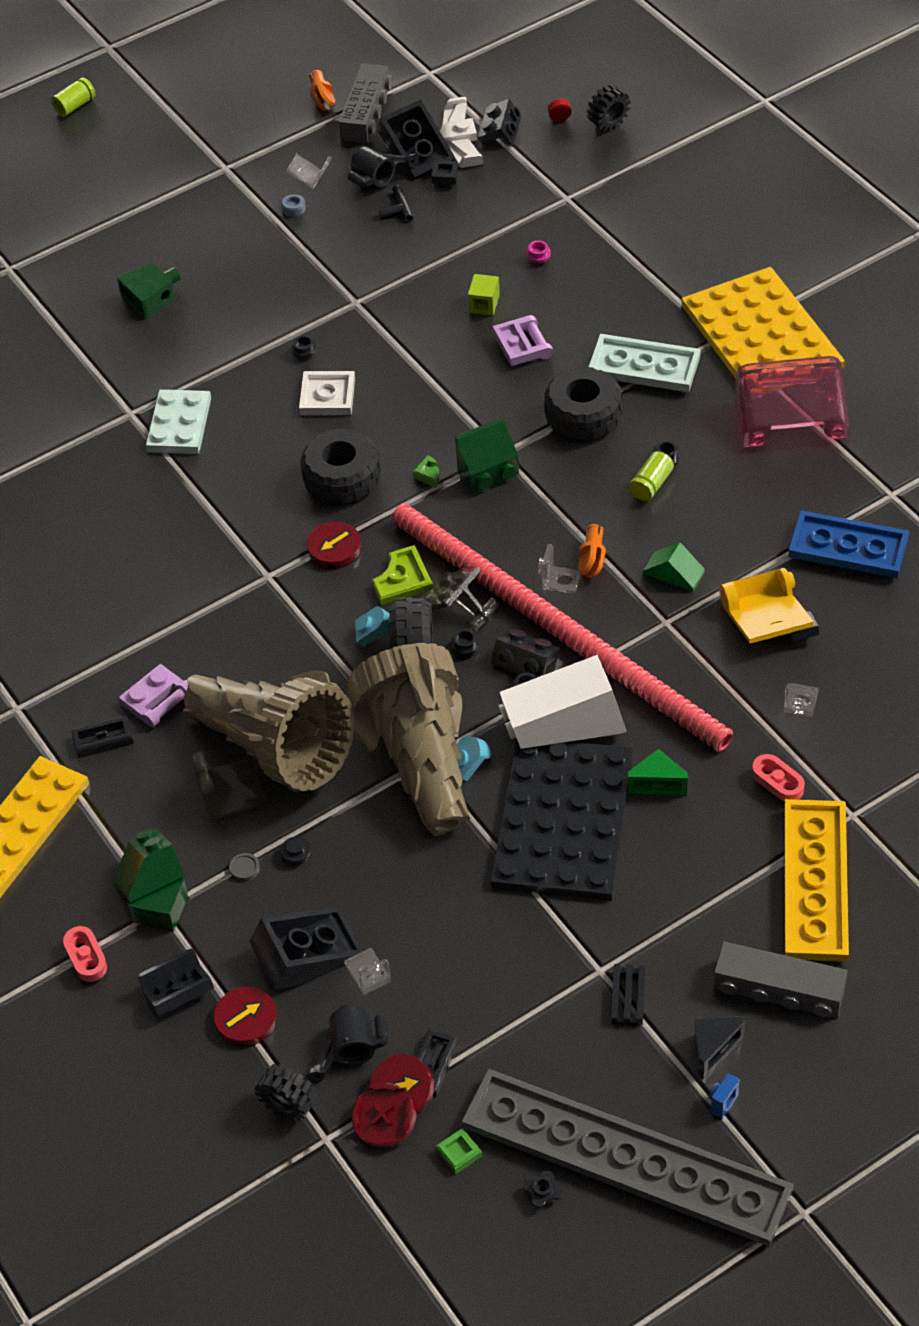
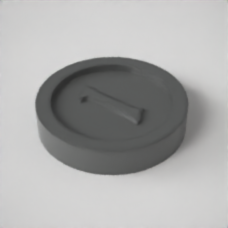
(244, 867)

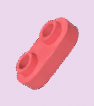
(780, 779)
(86, 956)

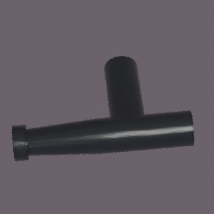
(402, 207)

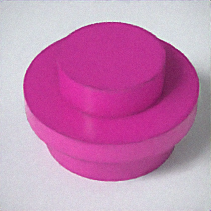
(538, 252)

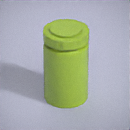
(73, 97)
(651, 476)

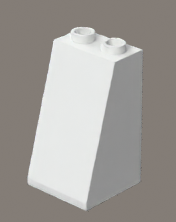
(562, 706)

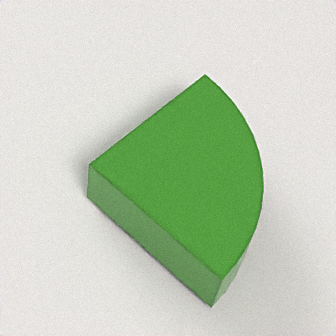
(428, 472)

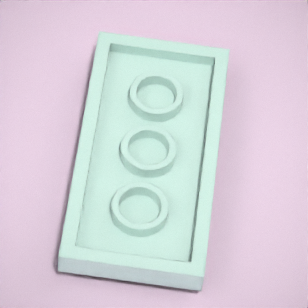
(646, 362)

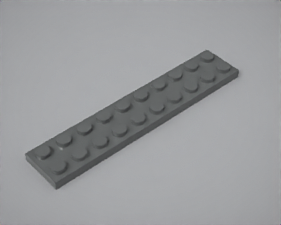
(629, 1157)

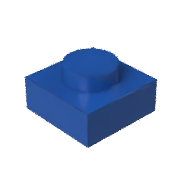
(724, 1095)

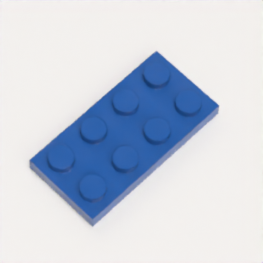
(848, 544)

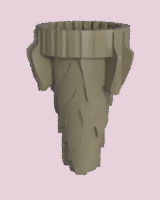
(414, 708)
(293, 729)

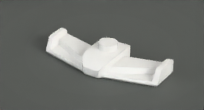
(460, 132)

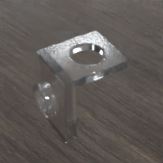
(306, 171)
(551, 573)
(800, 699)
(368, 970)

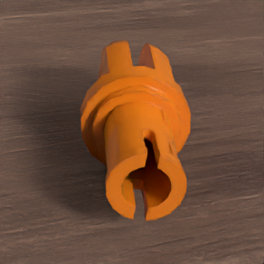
(321, 91)
(592, 552)

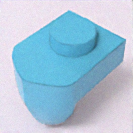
(371, 626)
(472, 754)

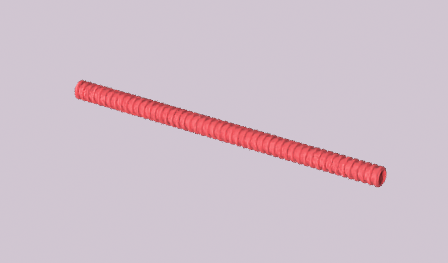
(564, 628)

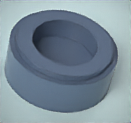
(293, 205)

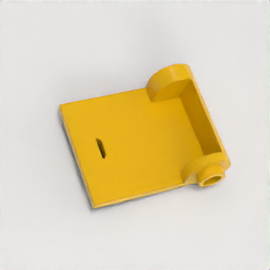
(764, 605)

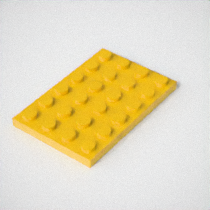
(756, 322)

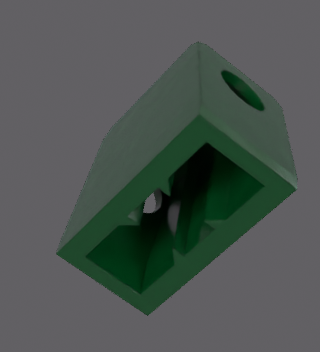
(148, 288)

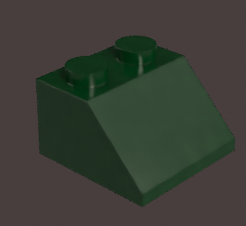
(486, 455)
(147, 865)

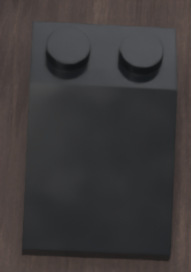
(414, 131)
(303, 945)

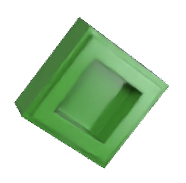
(459, 1151)

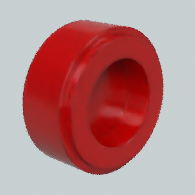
(559, 110)

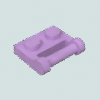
(515, 343)
(151, 691)

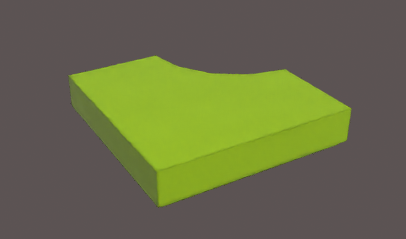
(403, 577)

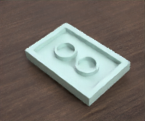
(178, 421)

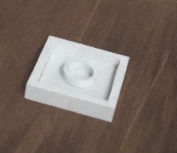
(327, 393)

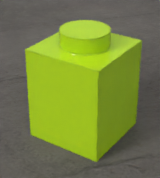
(483, 294)

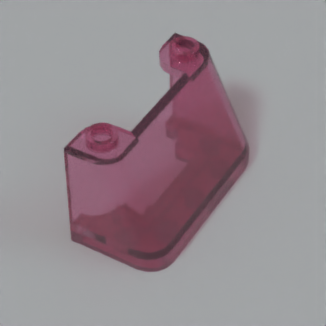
(791, 396)

